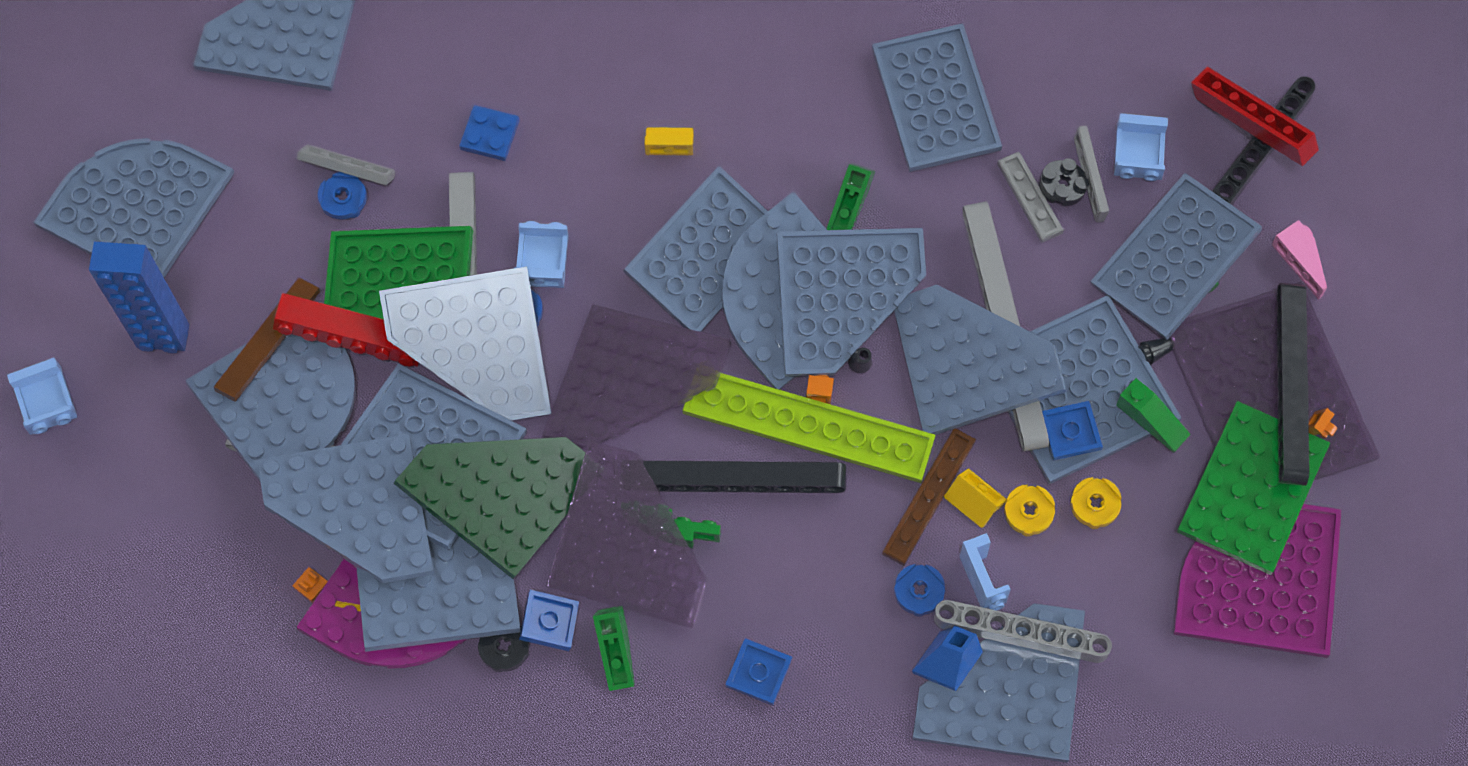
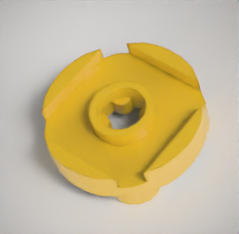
(1094, 516)
(1029, 524)

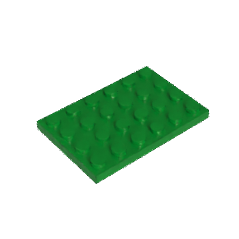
(392, 258)
(1240, 498)

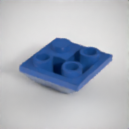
(949, 657)

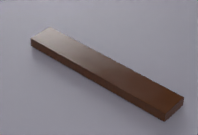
(259, 348)
(929, 497)

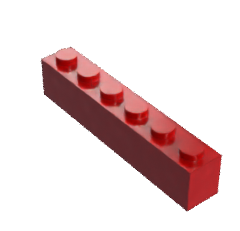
(1255, 116)
(337, 328)

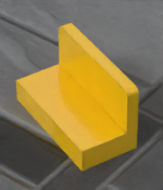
(669, 141)
(974, 497)

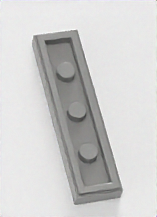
(346, 164)
(1089, 166)
(1030, 197)

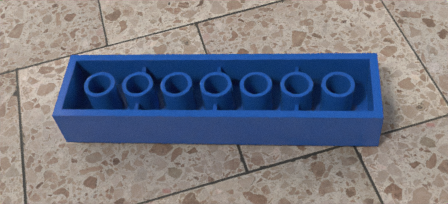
(139, 296)

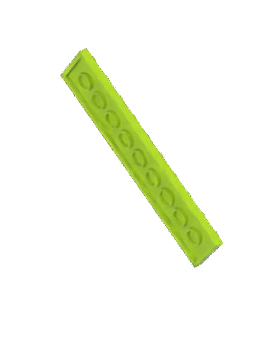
(814, 426)

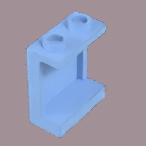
(1140, 147)
(543, 252)
(43, 396)
(971, 557)

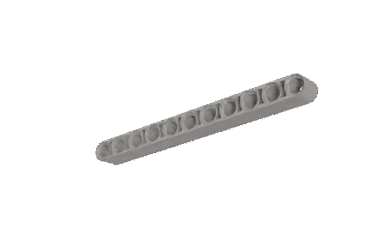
(999, 301)

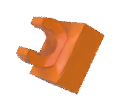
(1320, 423)
(310, 584)

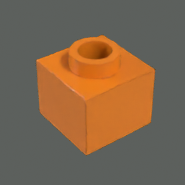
(820, 388)

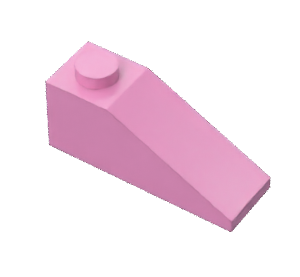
(1300, 252)

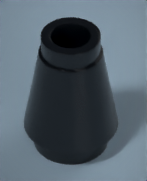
(1155, 349)
(859, 365)

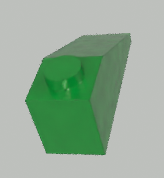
(851, 197)
(1152, 414)
(614, 647)

